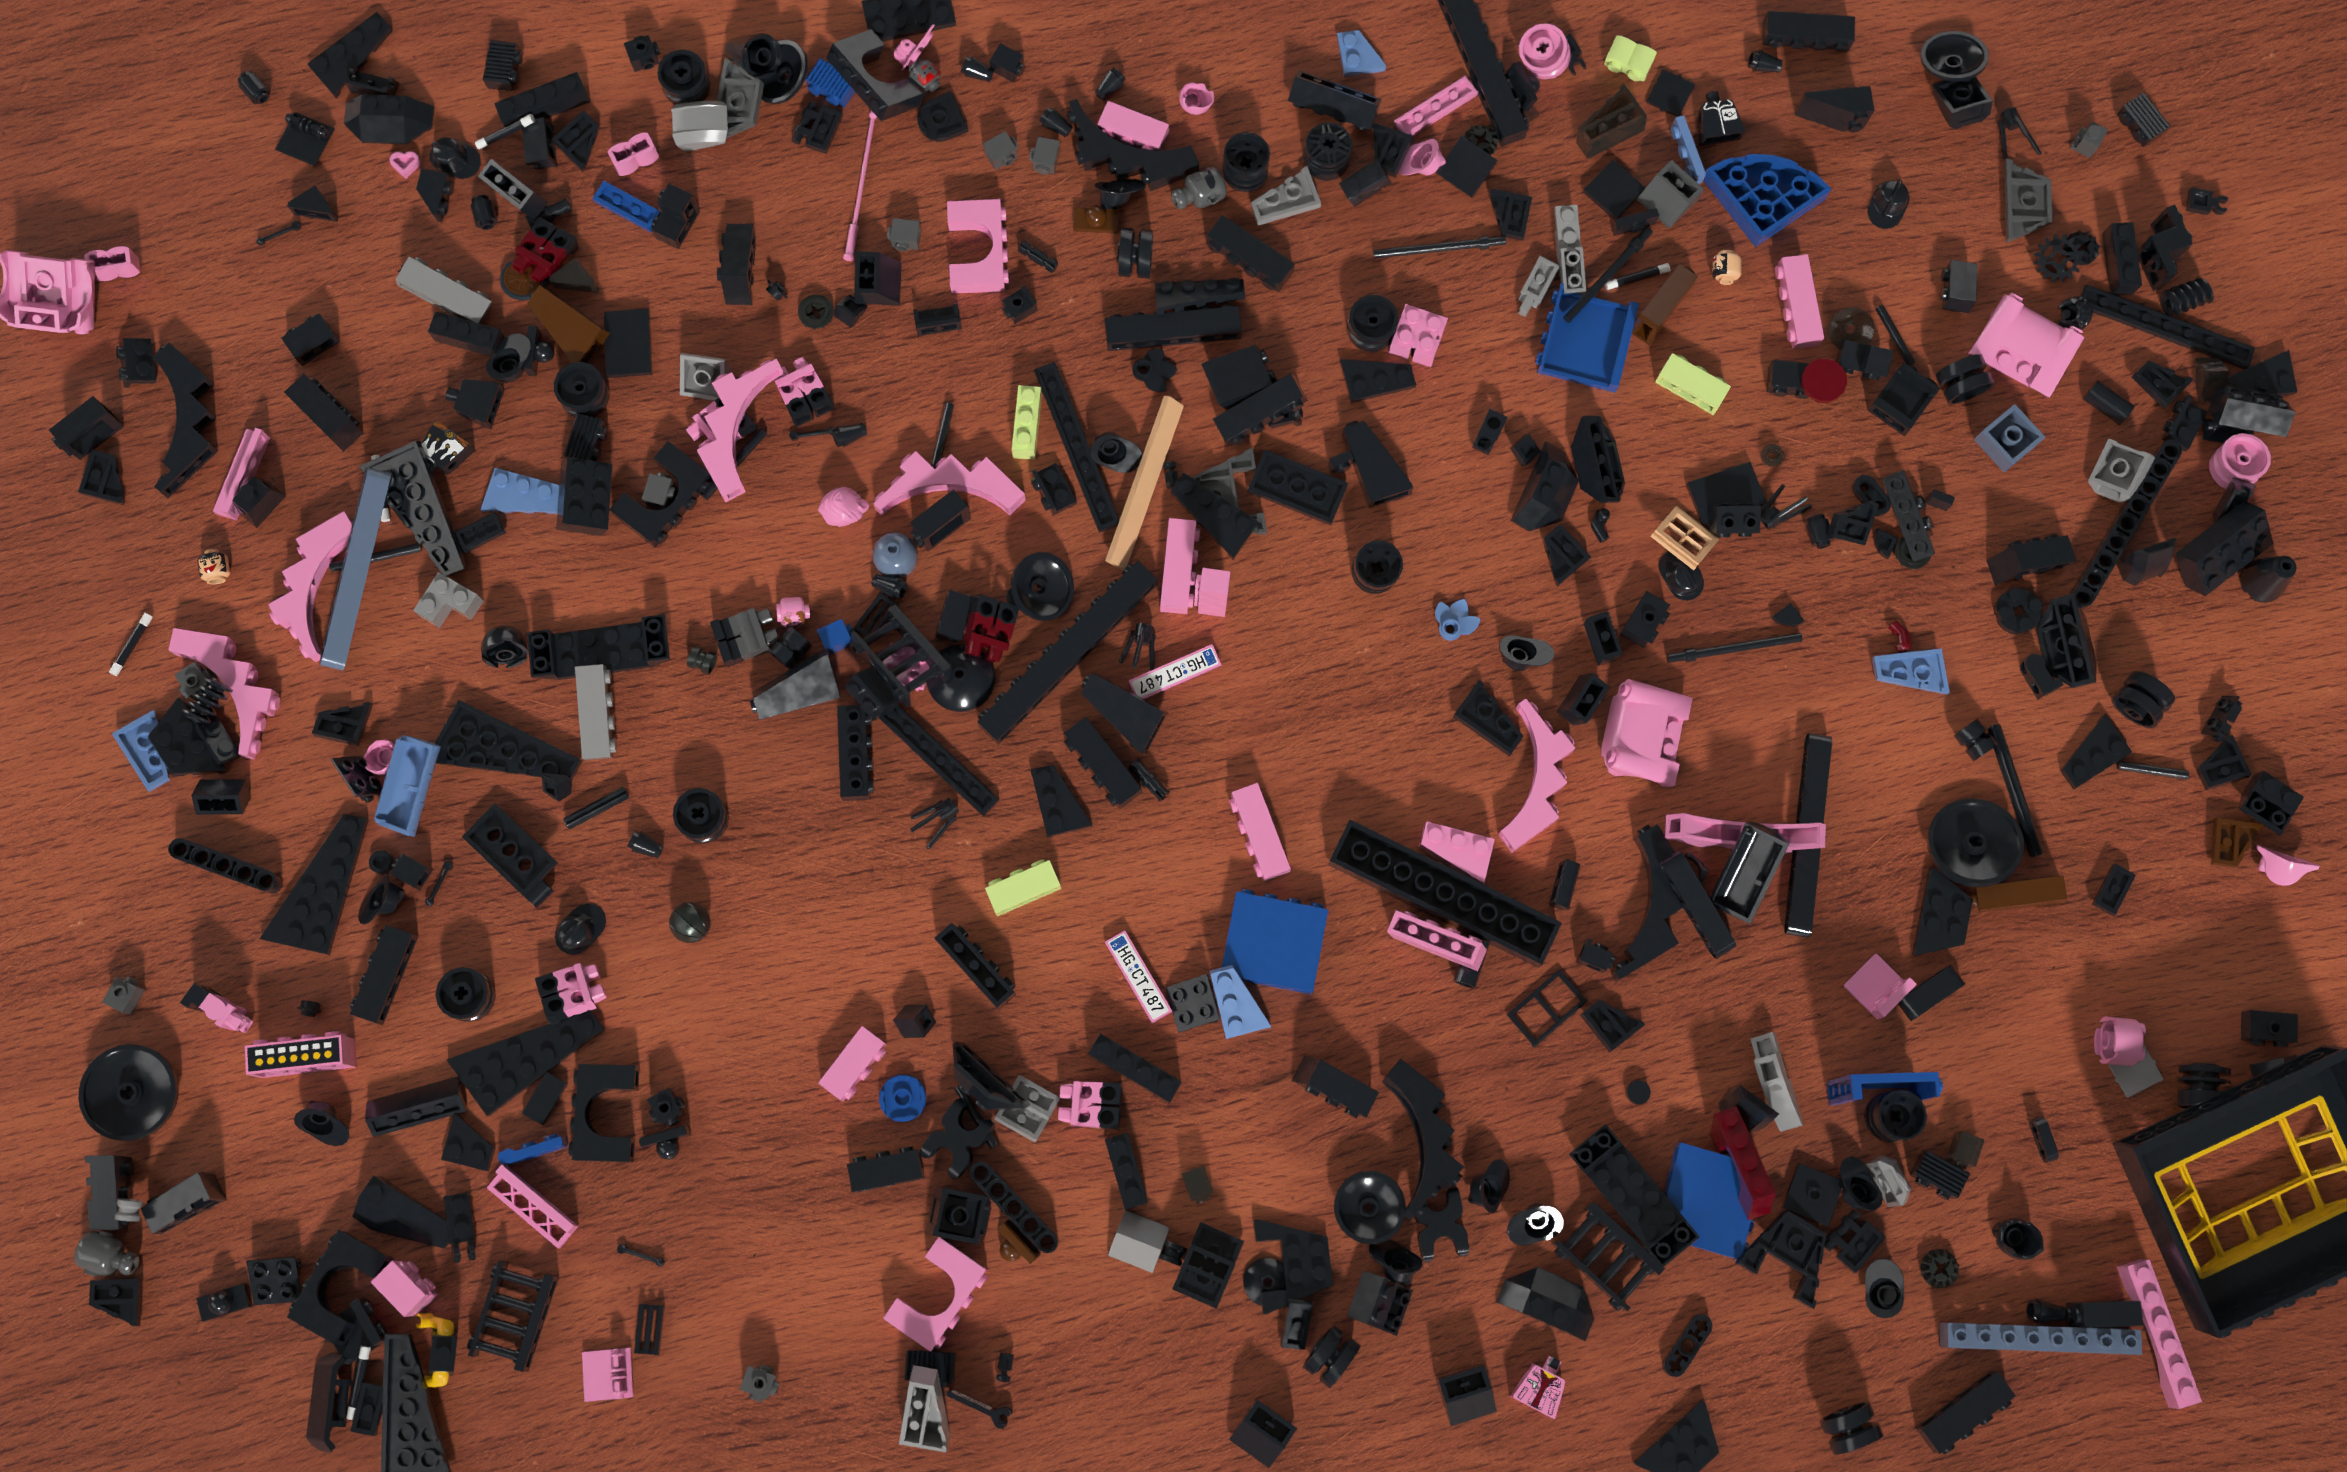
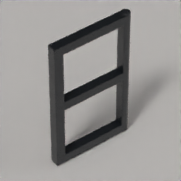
(1534, 1043)

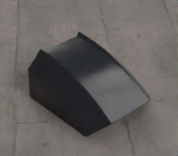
(1962, 102)
(2147, 562)
(1752, 1110)
(958, 1215)

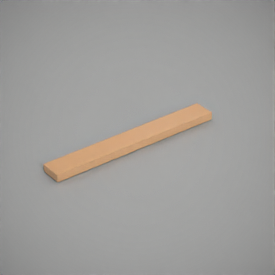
(1144, 483)

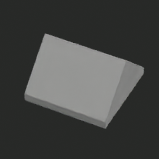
(698, 374)
(1138, 1241)

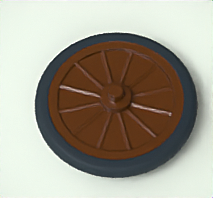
(518, 285)

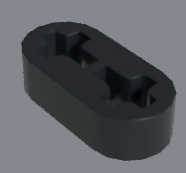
(2044, 1139)

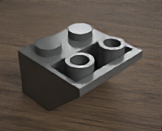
(1671, 194)

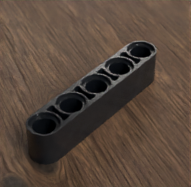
(217, 859)
(1697, 904)
(1003, 1201)

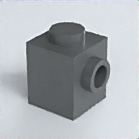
(1001, 150)
(1045, 155)
(904, 234)
(659, 491)
(124, 994)

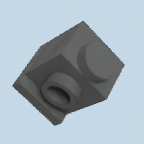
(2089, 139)

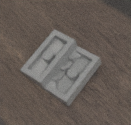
(1030, 1120)

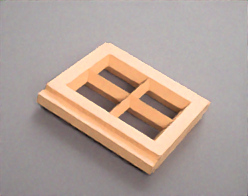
(1676, 547)

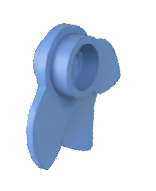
(1456, 617)

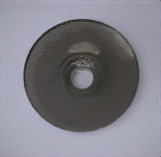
(1857, 317)

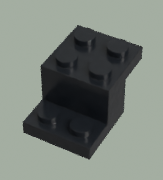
(2164, 247)
(1208, 1265)

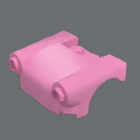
(47, 293)
(2027, 345)
(1644, 732)

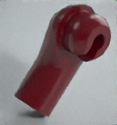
(1903, 637)

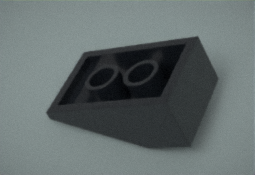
(1838, 108)

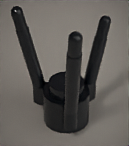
(2012, 120)
(1773, 517)
(1142, 635)
(944, 810)

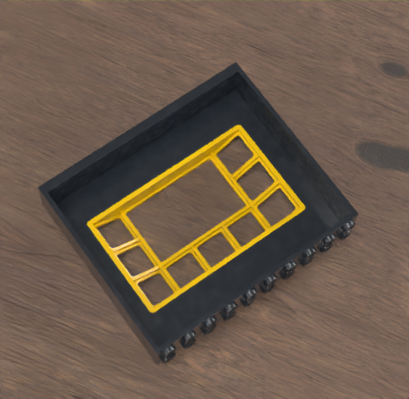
(2268, 1267)

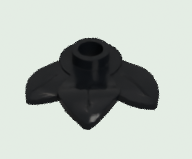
(1158, 370)

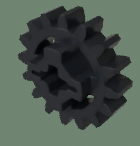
(2057, 248)

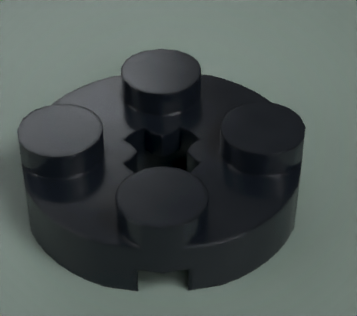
(2027, 602)

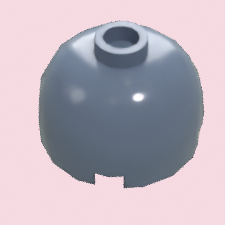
(895, 555)

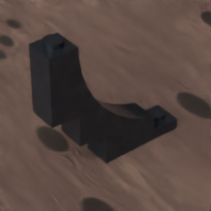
(188, 448)
(1654, 934)

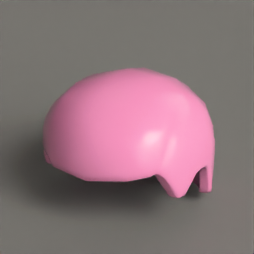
(1196, 98)
(379, 756)

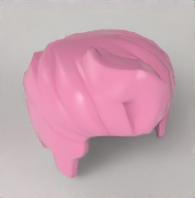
(842, 507)

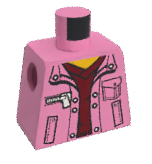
(1541, 1388)

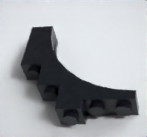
(1155, 167)
(1433, 1135)

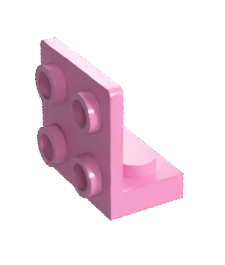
(1878, 986)

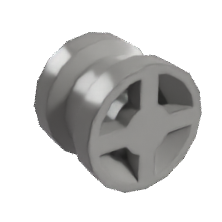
(128, 1209)

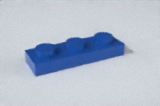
(626, 206)

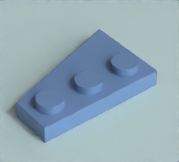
(1913, 669)
(141, 753)
(1235, 1004)

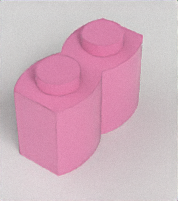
(632, 154)
(113, 263)

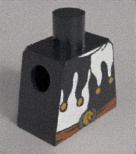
(445, 448)

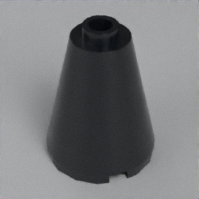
(755, 54)
(2267, 577)

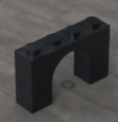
(882, 98)
(655, 524)
(591, 1082)
(312, 1308)

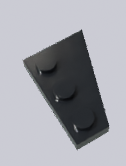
(1375, 379)

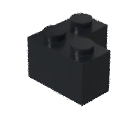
(677, 216)
(1864, 358)

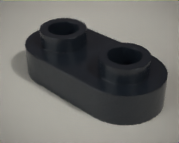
(1873, 493)

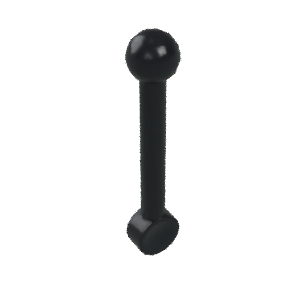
(294, 226)
(794, 435)
(448, 866)
(622, 1248)

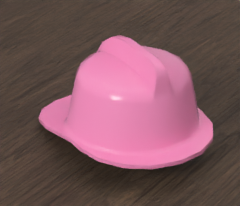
(1422, 159)

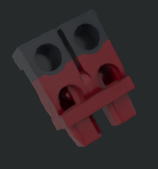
(543, 250)
(989, 627)

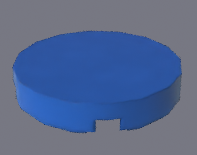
(902, 1098)

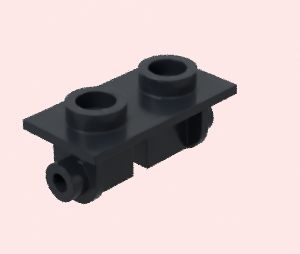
(2220, 433)
(2226, 709)

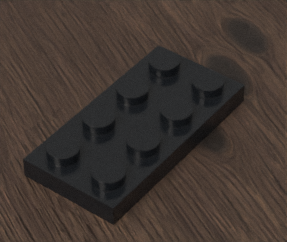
(907, 17)
(1297, 487)

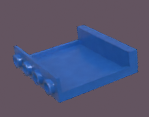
(1591, 346)
(1275, 941)
(1849, 1088)
(1706, 1193)

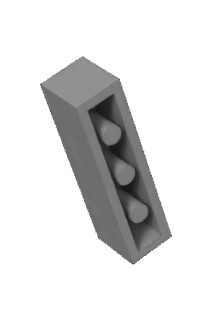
(443, 292)
(594, 712)

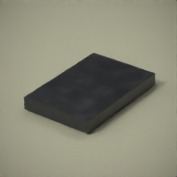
(628, 344)
(1727, 486)

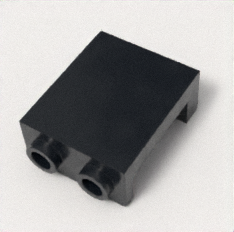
(1904, 399)

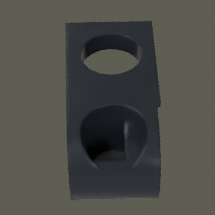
(1489, 431)
(2038, 677)

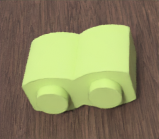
(1630, 58)

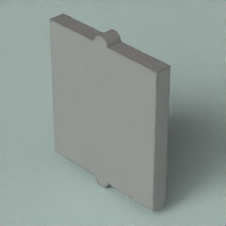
(2137, 1077)

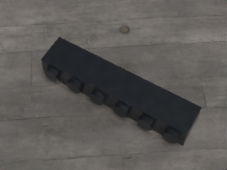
(1173, 328)

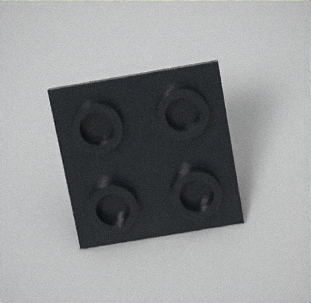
(304, 138)
(357, 777)
(1193, 1003)
(274, 1280)

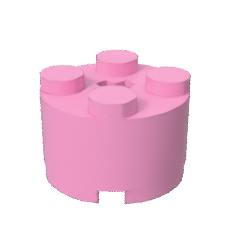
(2120, 1041)

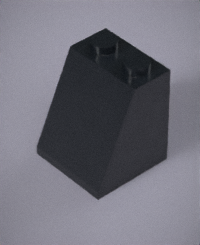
(1239, 375)

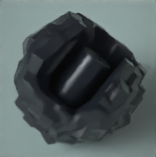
(2075, 312)

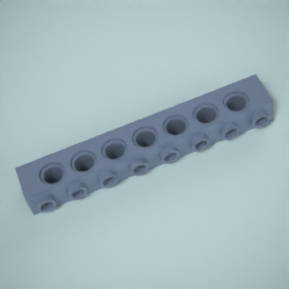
(2040, 1338)

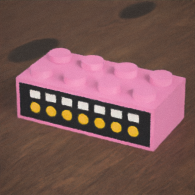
(300, 1055)

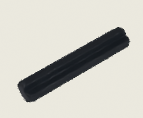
(596, 807)

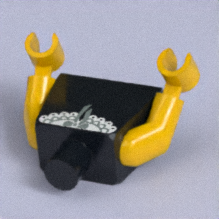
(442, 1349)

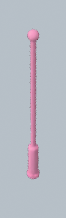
(853, 229)

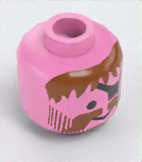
(792, 612)

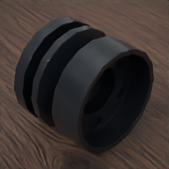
(1327, 151)
(1246, 162)
(1384, 556)
(2202, 1083)
(1908, 1116)

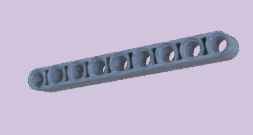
(355, 569)

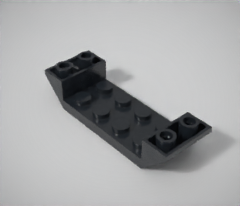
(616, 647)
(1634, 1195)

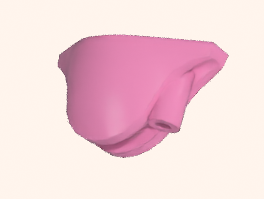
(2283, 868)

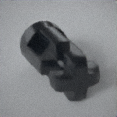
(1171, 476)
(1005, 1364)

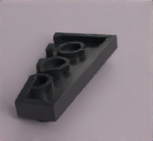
(1220, 518)

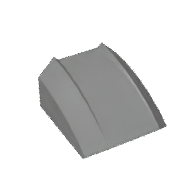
(699, 124)
(2119, 471)
(1890, 1180)

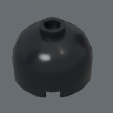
(504, 646)

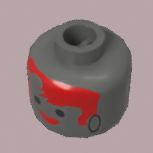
(925, 74)

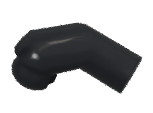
(1598, 523)

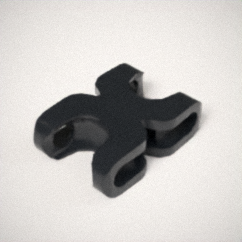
(957, 1139)
(1442, 1225)

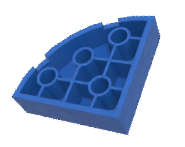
(1764, 192)

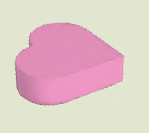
(405, 163)

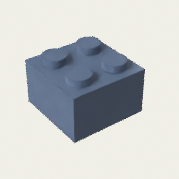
(2009, 438)

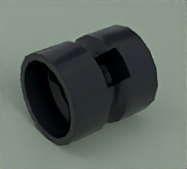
(790, 648)
(1975, 739)

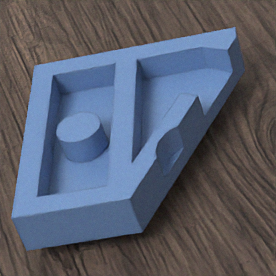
(1358, 55)

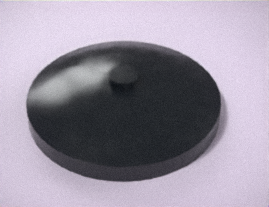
(1975, 842)
(128, 1092)

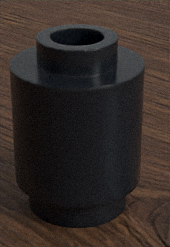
(253, 87)
(483, 212)
(1817, 529)

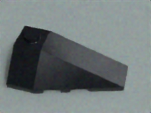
(396, 1213)

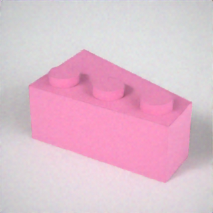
(1458, 849)

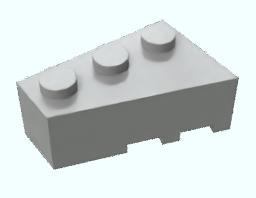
(925, 1413)

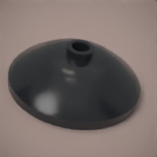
(1954, 56)
(788, 76)
(1053, 584)
(968, 691)
(1387, 1205)

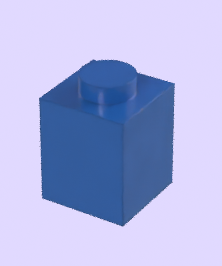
(835, 636)

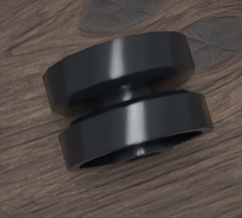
(683, 77)
(1135, 253)
(1372, 323)
(1965, 379)
(581, 389)
(2143, 699)
(687, 812)
(470, 1007)
(1334, 1358)
(1851, 1428)

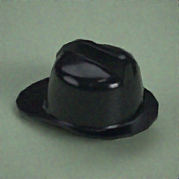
(455, 158)
(1118, 193)
(1888, 204)
(509, 357)
(1116, 452)
(1681, 579)
(1523, 652)
(380, 900)
(580, 929)
(321, 1122)
(1859, 1186)
(1490, 1187)
(1534, 1224)
(1397, 1262)
(1884, 1288)

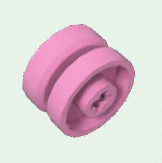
(1557, 54)
(2240, 457)

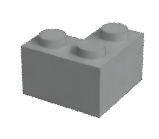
(444, 596)

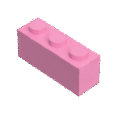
(1133, 128)
(853, 1064)

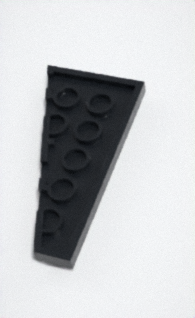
(419, 505)
(489, 744)
(317, 900)
(510, 1066)
(408, 1420)

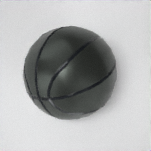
(689, 922)

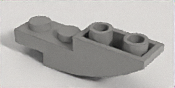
(1569, 249)
(1774, 1081)

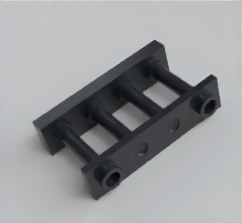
(910, 637)
(1630, 1249)
(529, 1333)

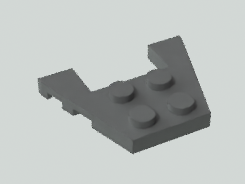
(1221, 481)

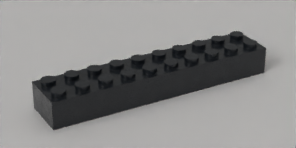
(1445, 894)

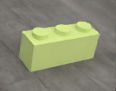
(1693, 383)
(1026, 422)
(1022, 887)

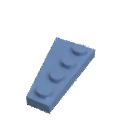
(520, 493)

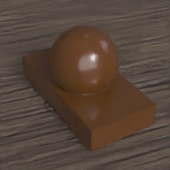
(1096, 220)
(1016, 1244)

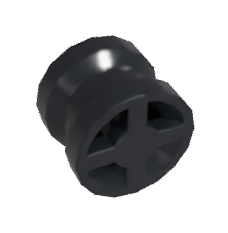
(1173, 1253)

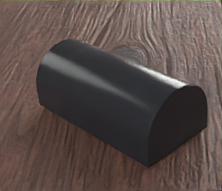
(2108, 402)
(1564, 885)

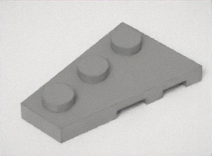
(1290, 198)

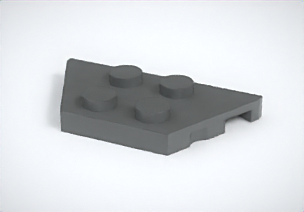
(741, 95)
(2026, 201)

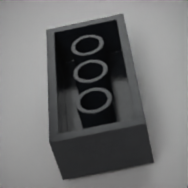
(2224, 548)

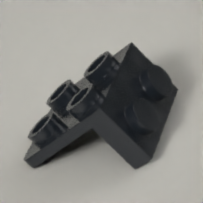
(366, 1332)

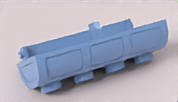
(406, 784)

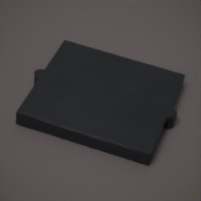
(1670, 93)

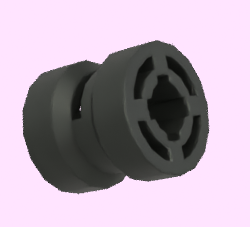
(702, 660)

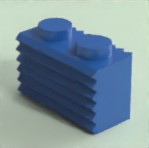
(827, 81)

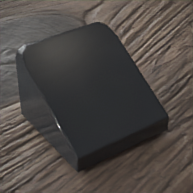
(848, 311)
(556, 785)

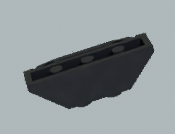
(388, 118)
(1597, 460)
(1546, 491)
(2067, 642)
(983, 1082)
(1549, 1300)

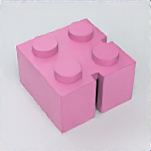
(1418, 331)
(404, 1287)

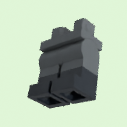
(744, 636)

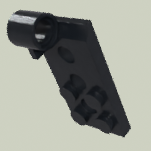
(526, 882)

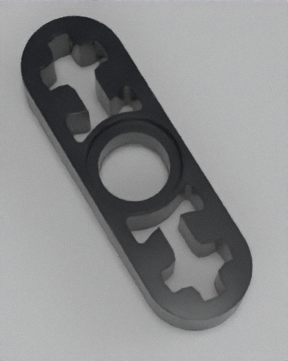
(1703, 1334)

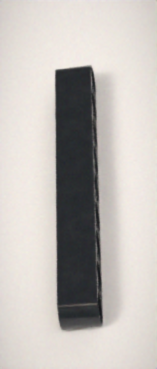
(2130, 517)
(1809, 810)

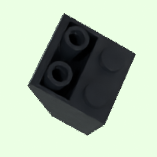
(877, 279)
(2269, 802)
(1380, 1303)
(1466, 1394)
(1263, 1433)

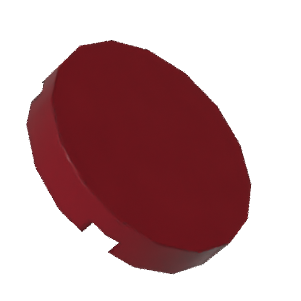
(1823, 380)

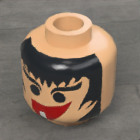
(1726, 267)
(213, 566)

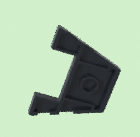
(1795, 1245)
(1304, 1263)

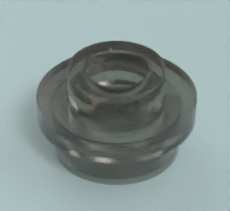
(1776, 450)

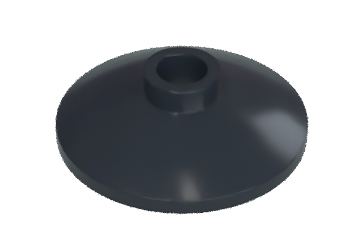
(1257, 1273)

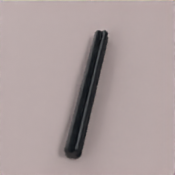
(2016, 792)

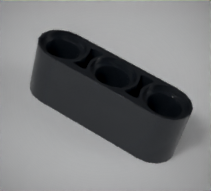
(1931, 992)

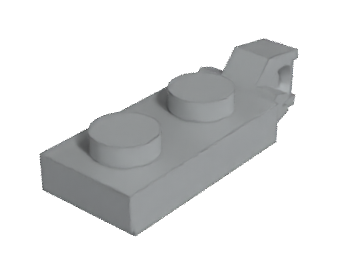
(1537, 284)

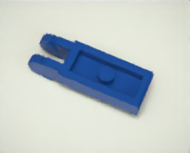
(532, 1150)

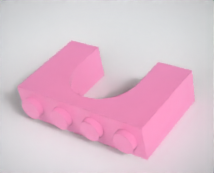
(989, 273)
(928, 1329)

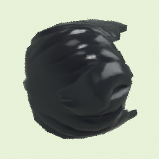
(2018, 1238)

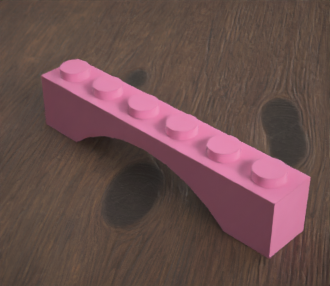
(2173, 1367)

